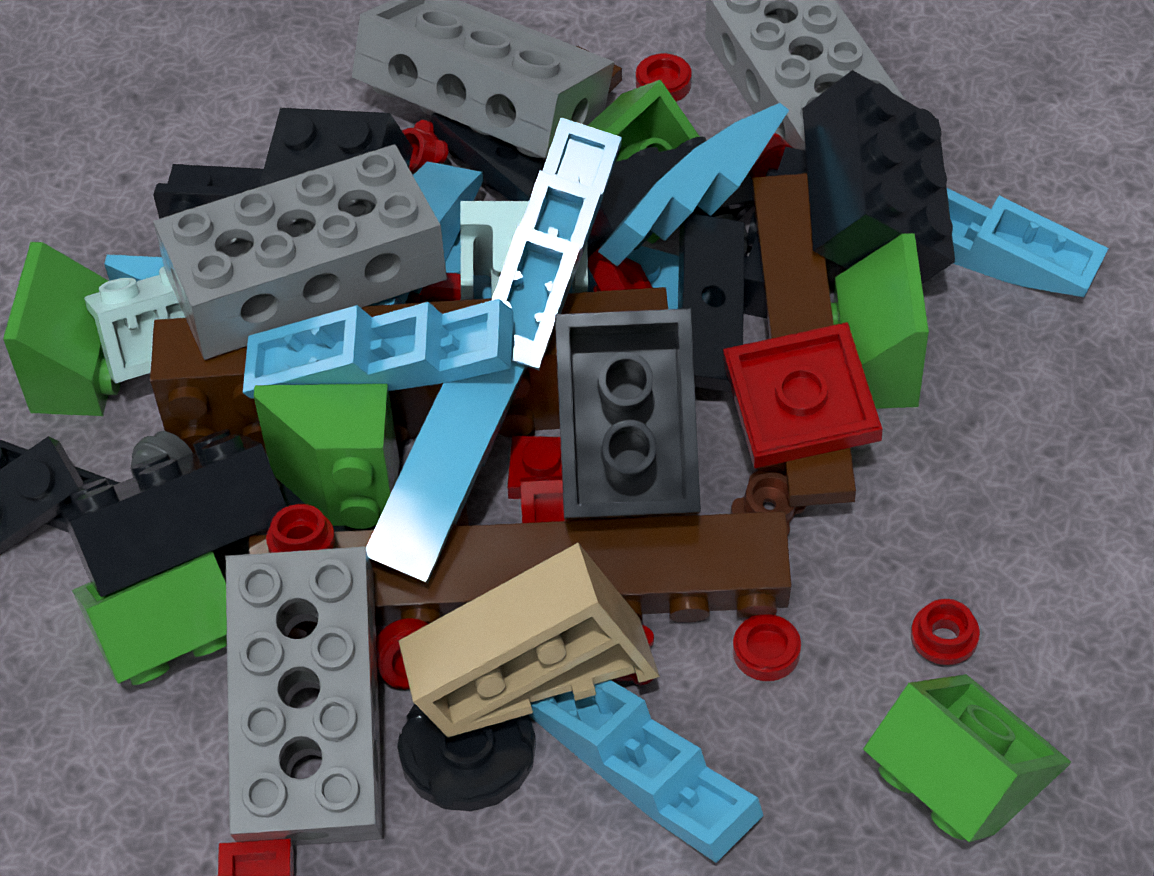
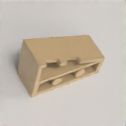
(523, 643)

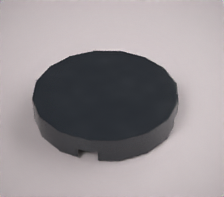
(470, 769)

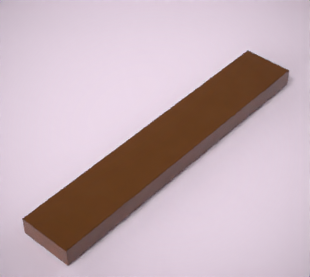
(795, 303)

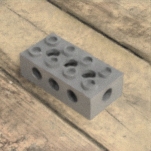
(755, 48)
(480, 70)
(301, 249)
(264, 671)

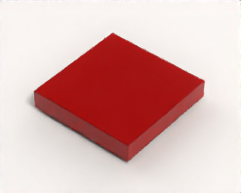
(802, 395)

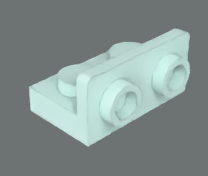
(126, 318)

